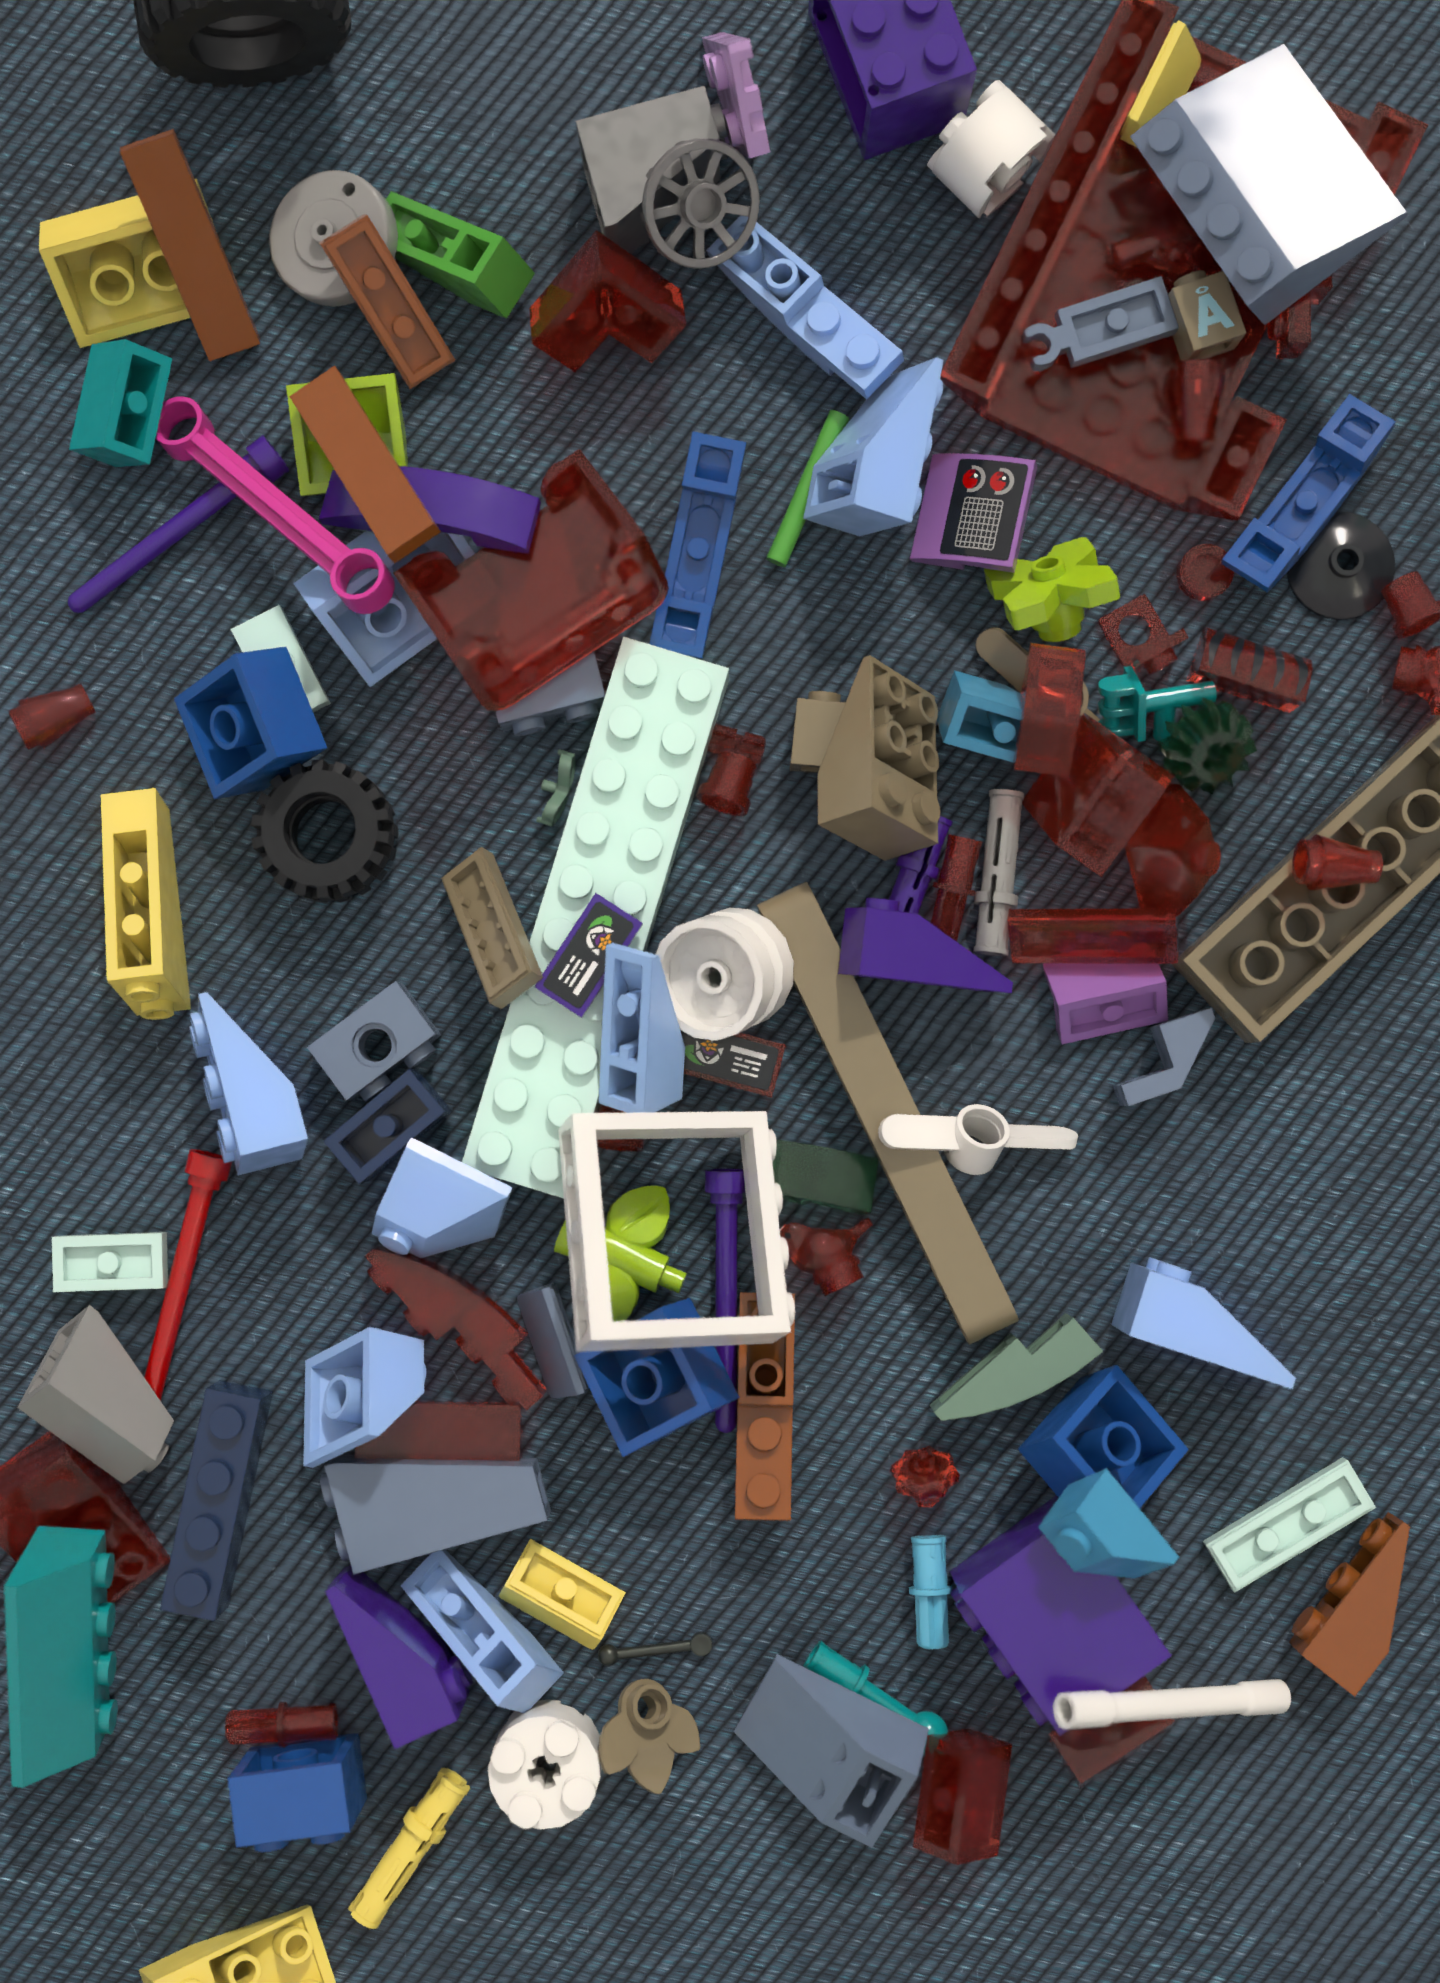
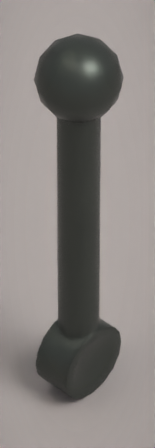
(699, 1644)

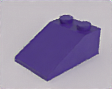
(401, 1659)

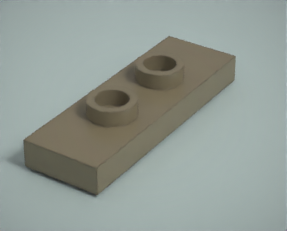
(491, 928)

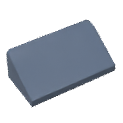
(552, 1341)

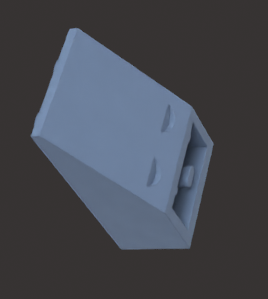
(833, 1748)

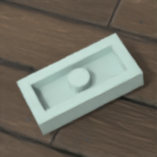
(109, 1262)

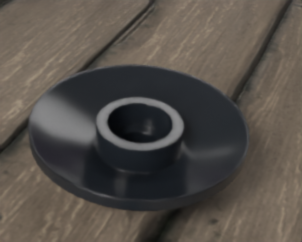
(1337, 592)

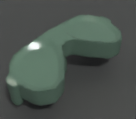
(561, 790)

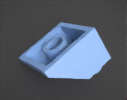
(437, 1204)
(359, 1391)

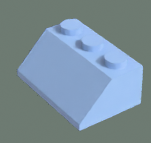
(390, 636)

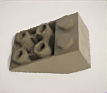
(882, 766)

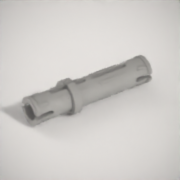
(998, 872)

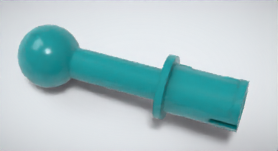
(840, 1670)

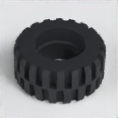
(241, 38)

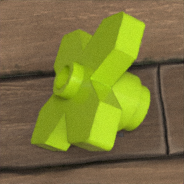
(1054, 589)

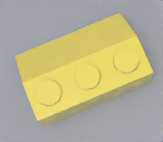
(110, 271)

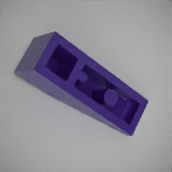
(910, 949)

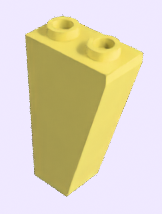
(142, 905)

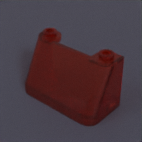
(534, 614)

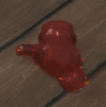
(1419, 674)
(826, 1253)

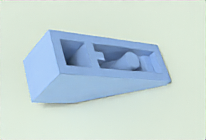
(639, 1035)
(482, 1633)

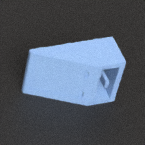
(876, 462)
(255, 1098)

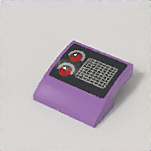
(974, 511)

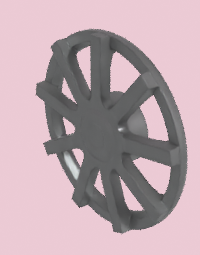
(699, 202)

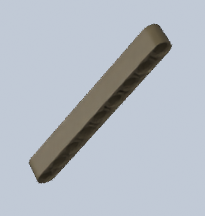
(878, 1092)

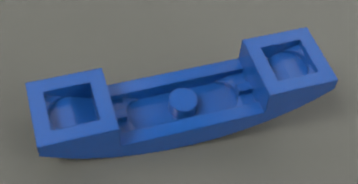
(1311, 495)
(699, 544)

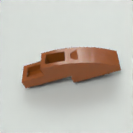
(764, 1425)

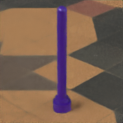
(261, 457)
(726, 1191)

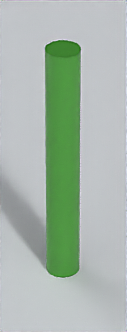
(793, 520)

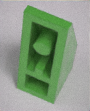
(459, 256)

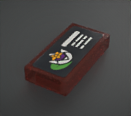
(735, 1061)

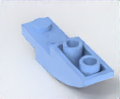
(806, 311)

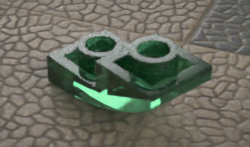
(825, 1176)

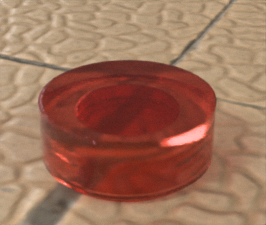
(1202, 572)

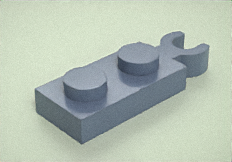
(1105, 325)

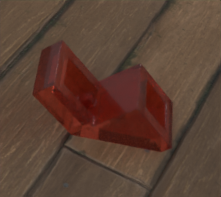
(1050, 709)

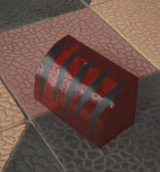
(1251, 670)

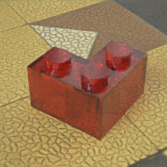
(605, 295)

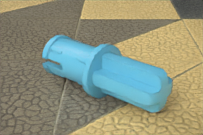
(930, 1590)

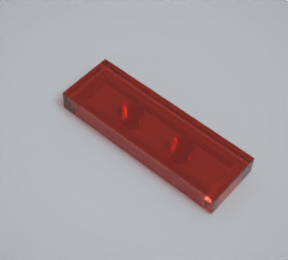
(1094, 936)
(450, 1433)

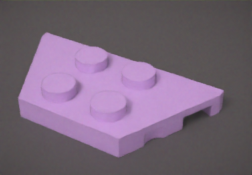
(740, 99)

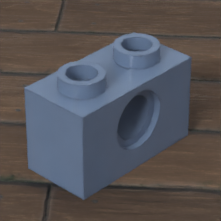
(343, 1050)

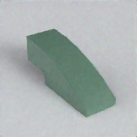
(1018, 1373)

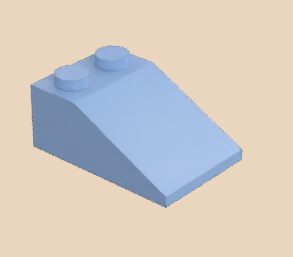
(1181, 1316)

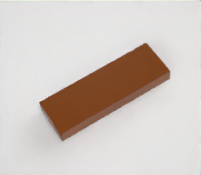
(387, 301)

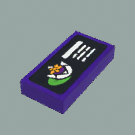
(579, 965)

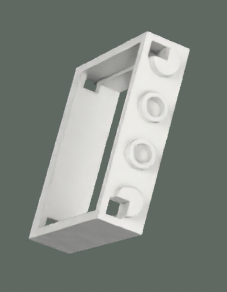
(587, 1234)

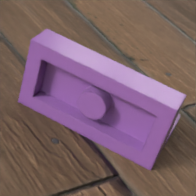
(1105, 998)

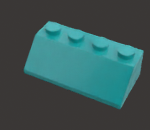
(59, 1652)

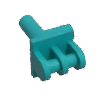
(1128, 702)

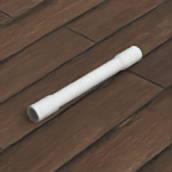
(1103, 1708)

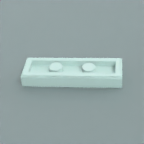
(1289, 1524)

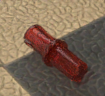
(955, 883)
(282, 1724)

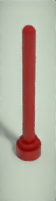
(205, 1175)

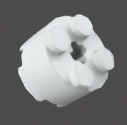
(990, 149)
(530, 1792)

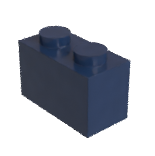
(386, 1125)

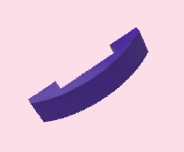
(457, 503)

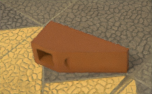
(1355, 1618)

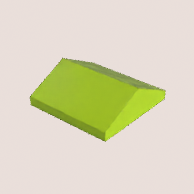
(381, 403)

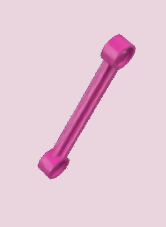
(274, 506)

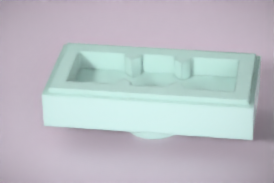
(274, 631)

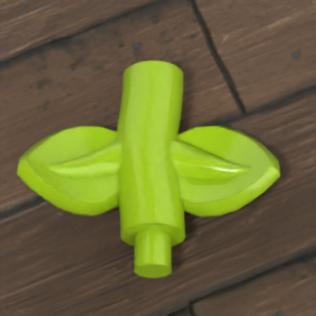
(632, 1228)

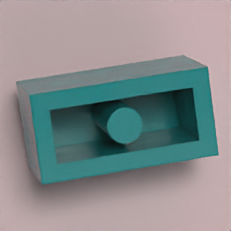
(120, 403)

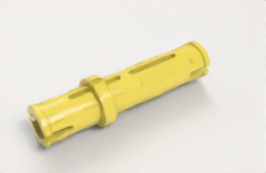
(421, 1829)

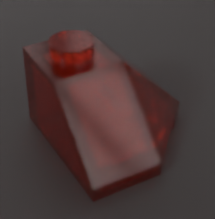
(1172, 852)

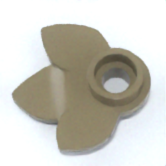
(648, 1742)

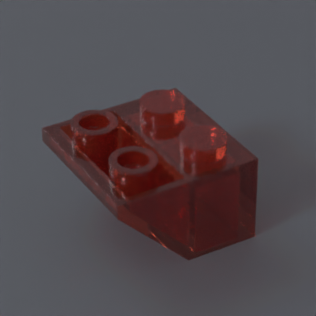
(1102, 798)

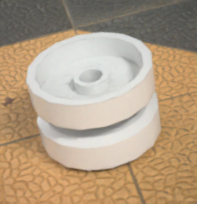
(726, 972)

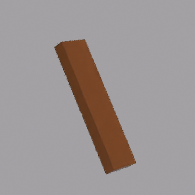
(190, 244)
(365, 465)

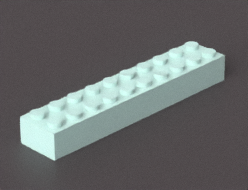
(614, 845)

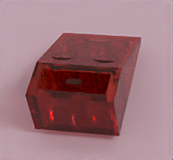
(63, 1488)

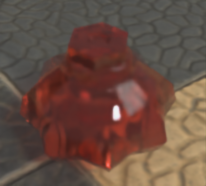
(925, 1475)

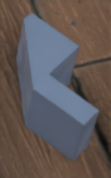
(1178, 1047)

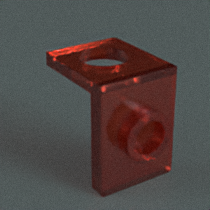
(1156, 651)

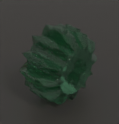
(1207, 745)

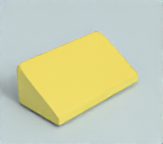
(1166, 81)
(562, 1594)

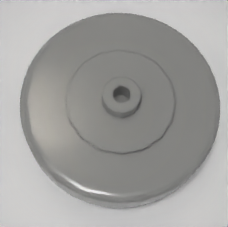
(311, 214)

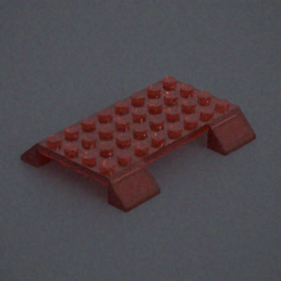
(1092, 193)

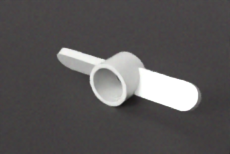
(953, 1136)

